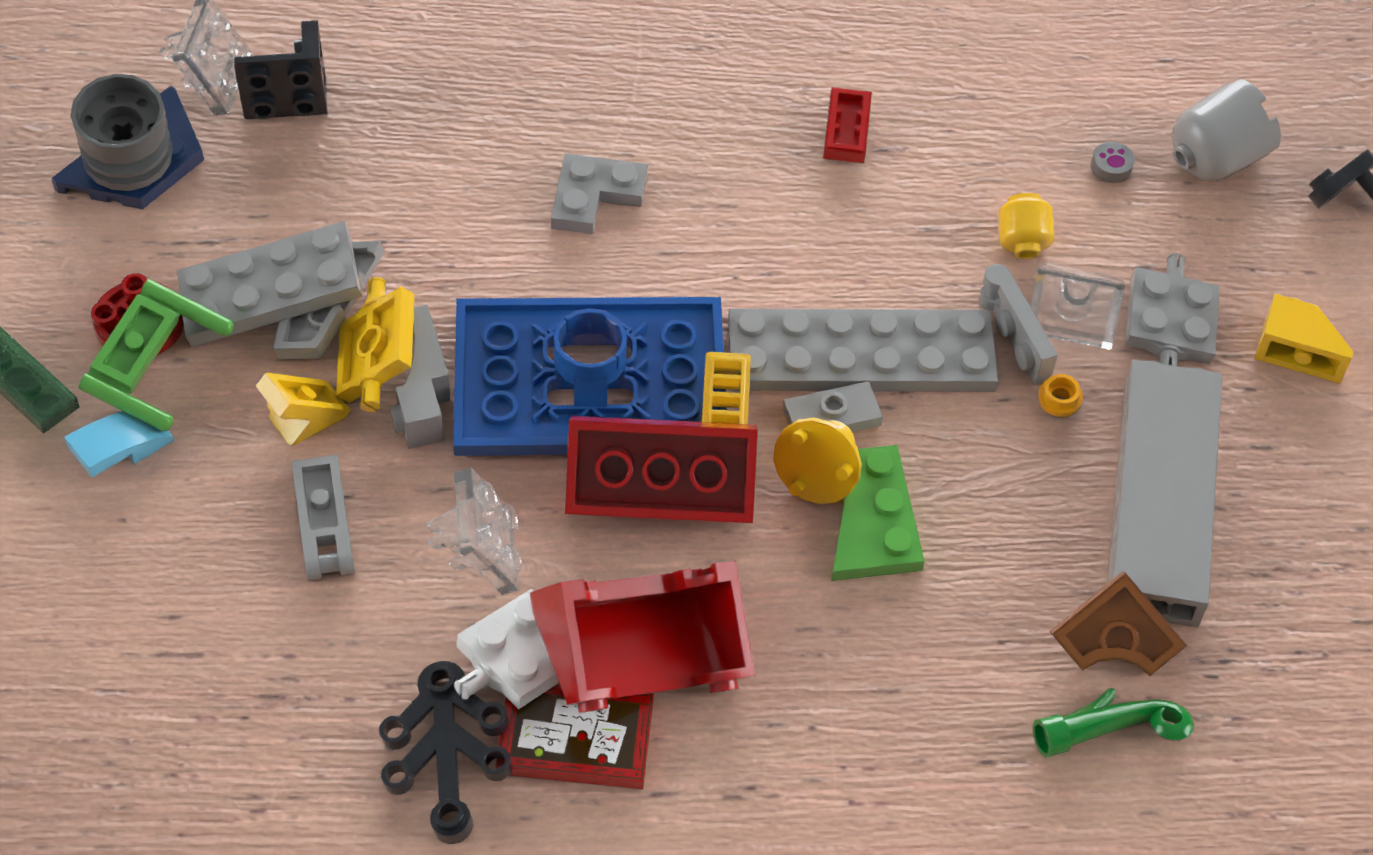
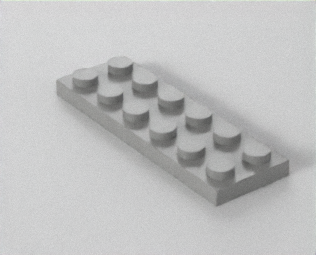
(862, 345)

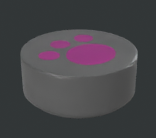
(1112, 162)

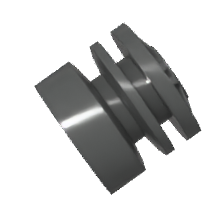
(122, 132)

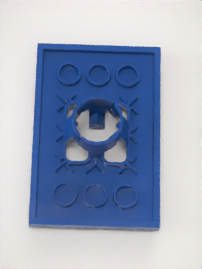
(508, 375)

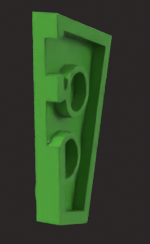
(878, 521)

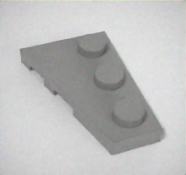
(312, 332)

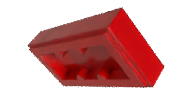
(847, 125)

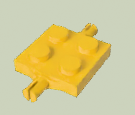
(375, 344)

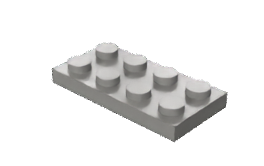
(273, 281)

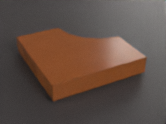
(1118, 626)

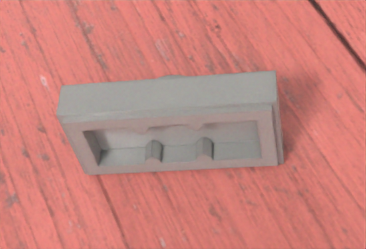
(849, 404)

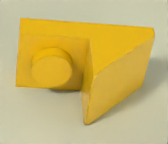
(301, 405)

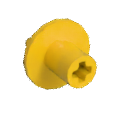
(817, 460)

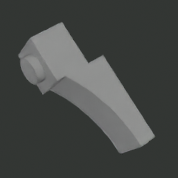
(425, 387)

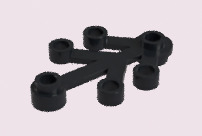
(444, 740)

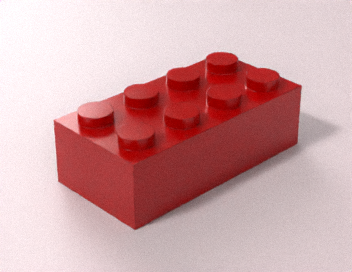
(661, 469)

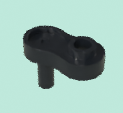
(1329, 185)

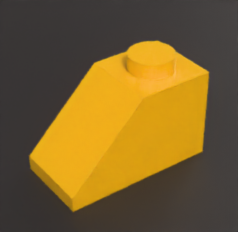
(1302, 340)

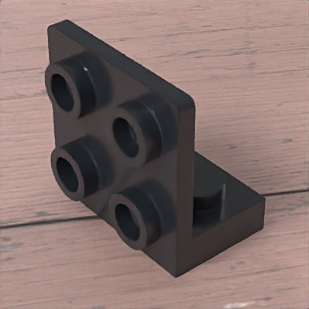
(285, 82)

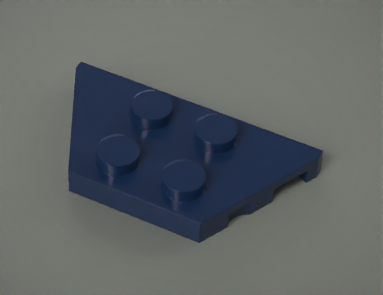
(185, 157)

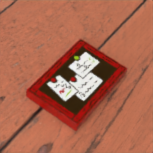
(592, 747)

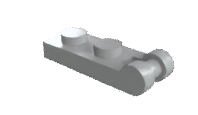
(1018, 323)
(322, 515)

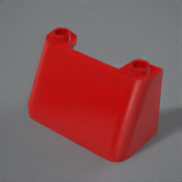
(645, 634)

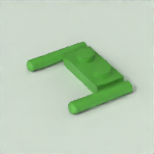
(137, 343)

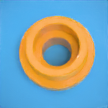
(1062, 386)

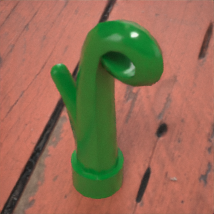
(1058, 733)

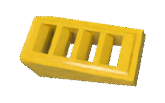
(727, 372)

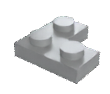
(593, 180)

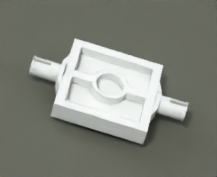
(507, 654)

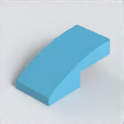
(113, 439)

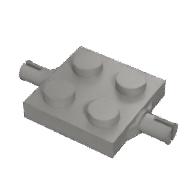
(1172, 314)

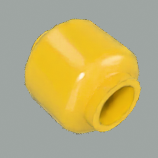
(1026, 225)

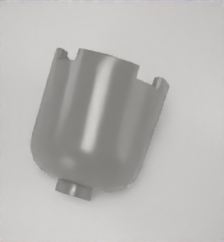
(1225, 132)

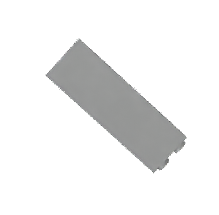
(1167, 487)

